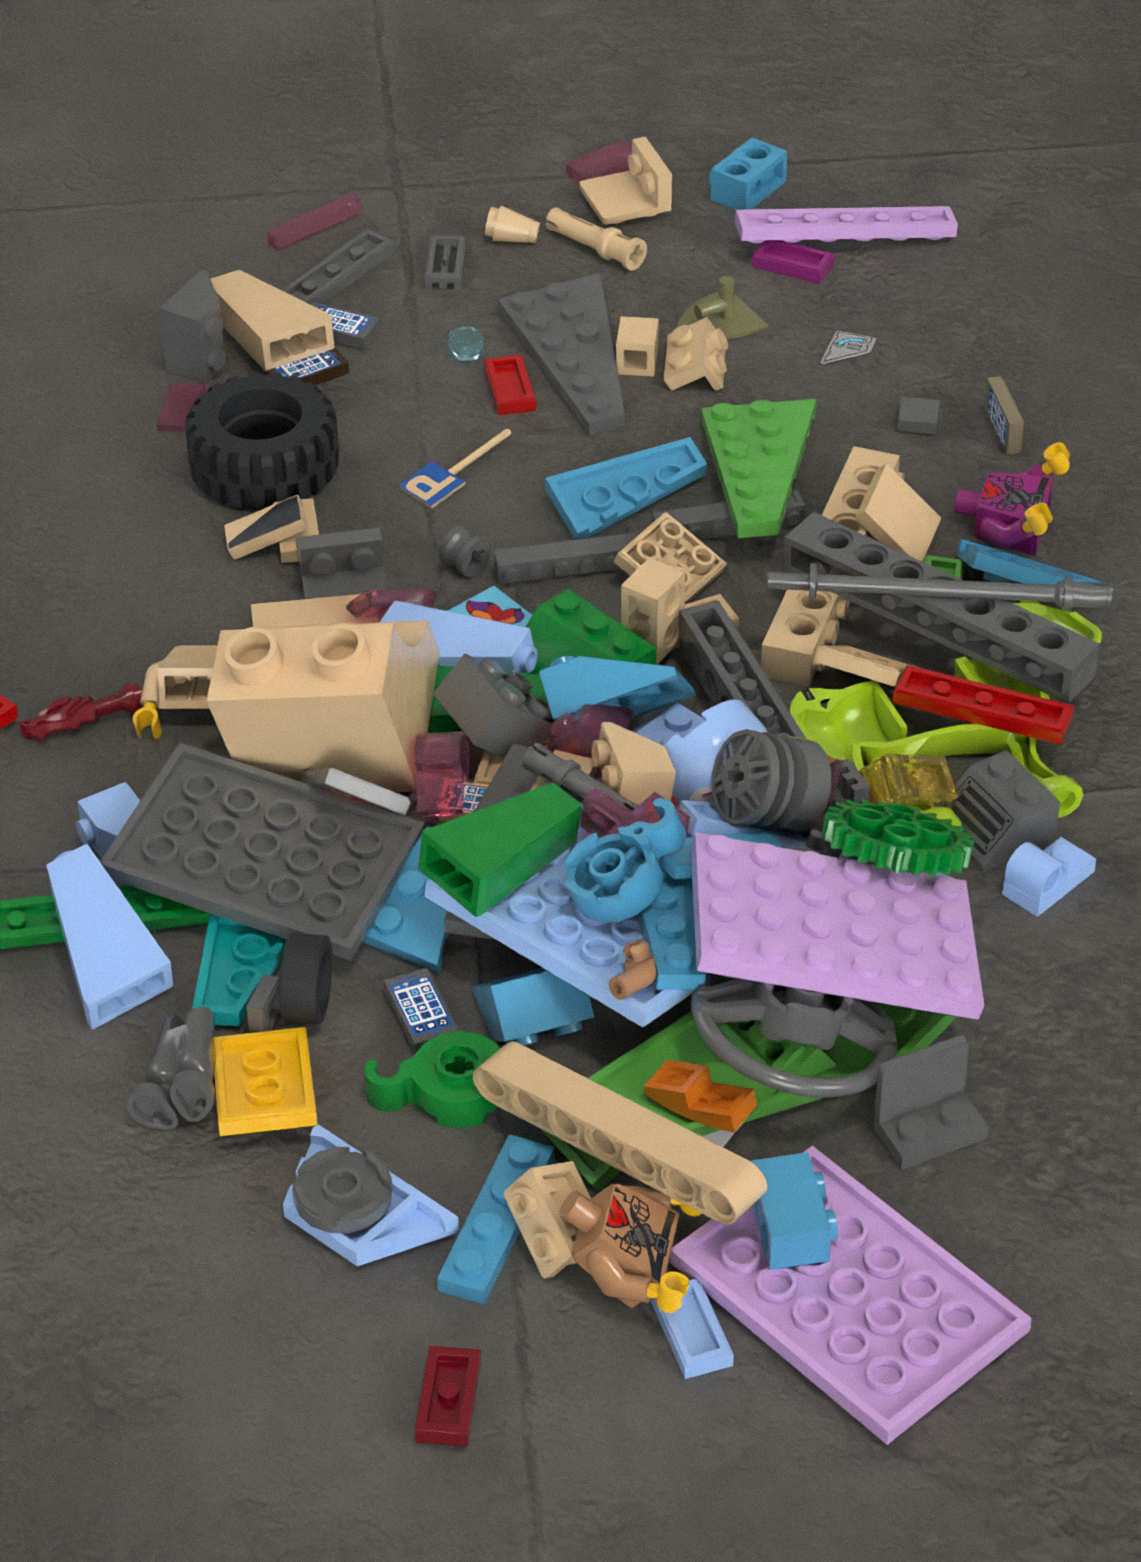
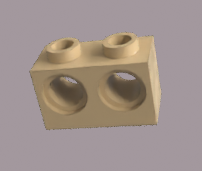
(653, 603)

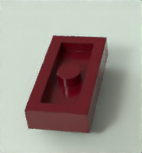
(448, 1396)

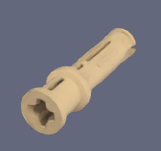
(608, 242)

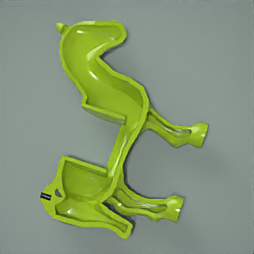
(865, 725)

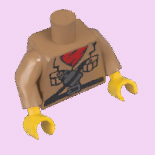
(628, 1242)

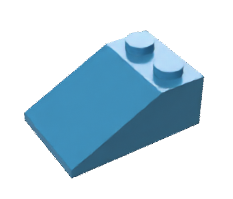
(597, 681)

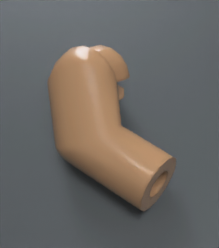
(638, 973)

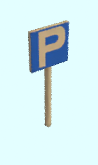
(435, 484)

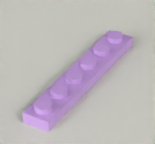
(845, 223)

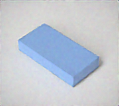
(695, 1334)

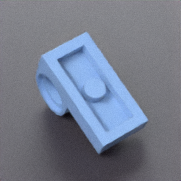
(1042, 877)

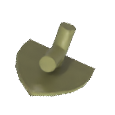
(725, 312)

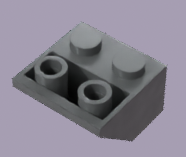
(494, 706)

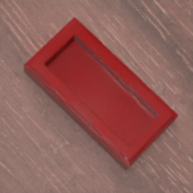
(509, 385)

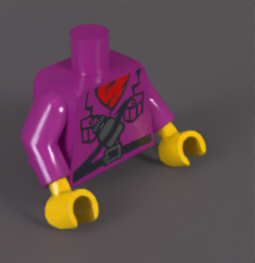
(1015, 507)

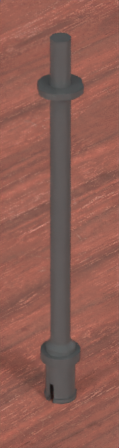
(1064, 593)

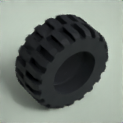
(262, 440)

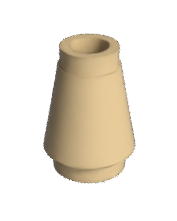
(511, 226)

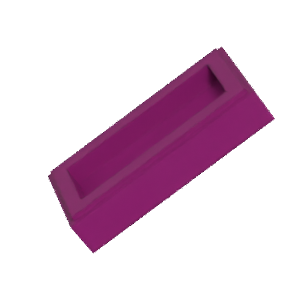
(793, 260)

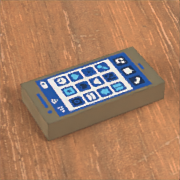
(1004, 415)

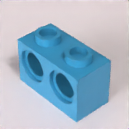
(748, 175)

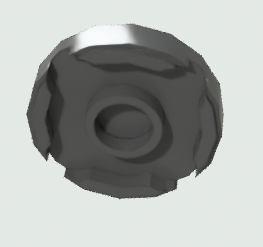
(342, 1190)

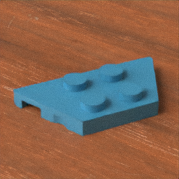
(1007, 567)

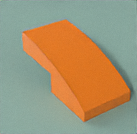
(692, 1094)

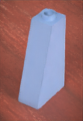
(459, 634)
(106, 941)

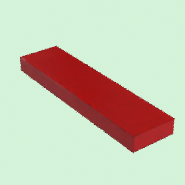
(983, 704)

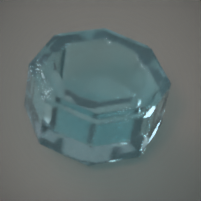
(465, 343)

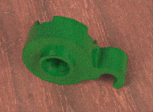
(437, 1080)

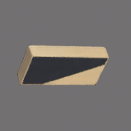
(266, 527)

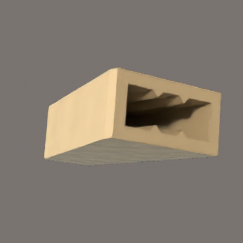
(271, 322)

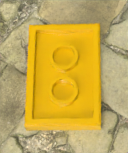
(263, 1081)

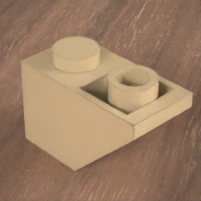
(632, 764)

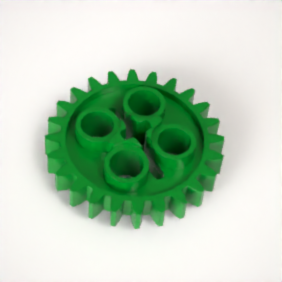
(897, 837)

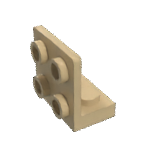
(632, 193)

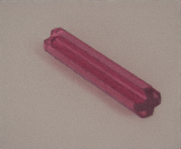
(314, 221)

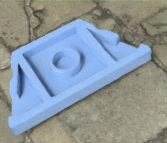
(407, 1223)

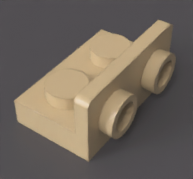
(536, 1206)

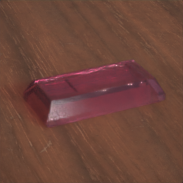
(377, 602)

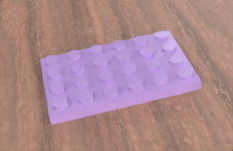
(834, 926)
(875, 1327)

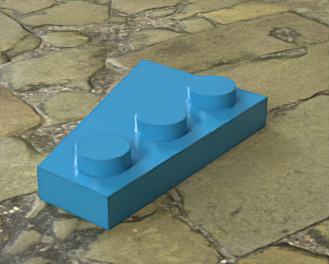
(410, 922)

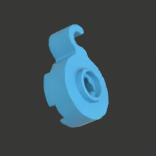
(622, 871)

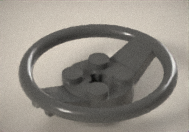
(794, 1016)

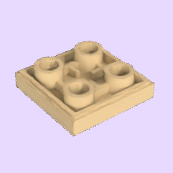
(674, 546)

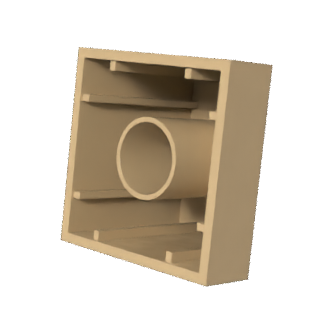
(326, 698)

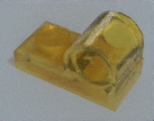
(909, 780)

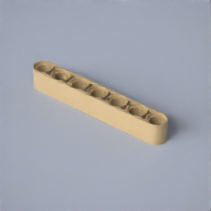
(621, 1133)

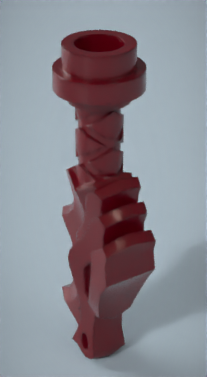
(72, 713)

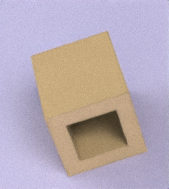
(637, 346)

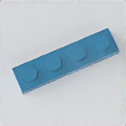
(490, 1226)

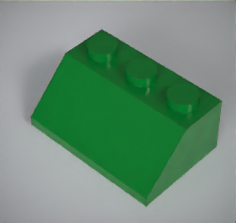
(577, 628)

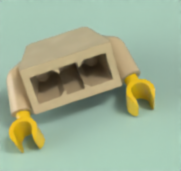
(175, 683)

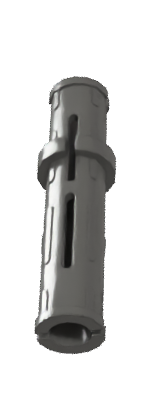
(567, 775)

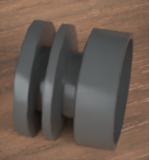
(771, 781)

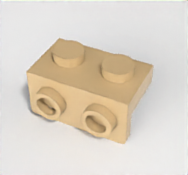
(695, 353)

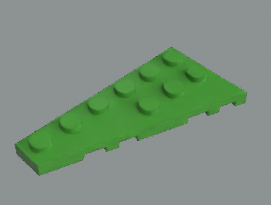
(757, 458)

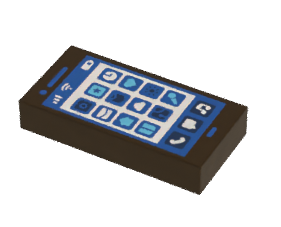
(315, 368)

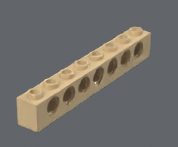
(806, 625)

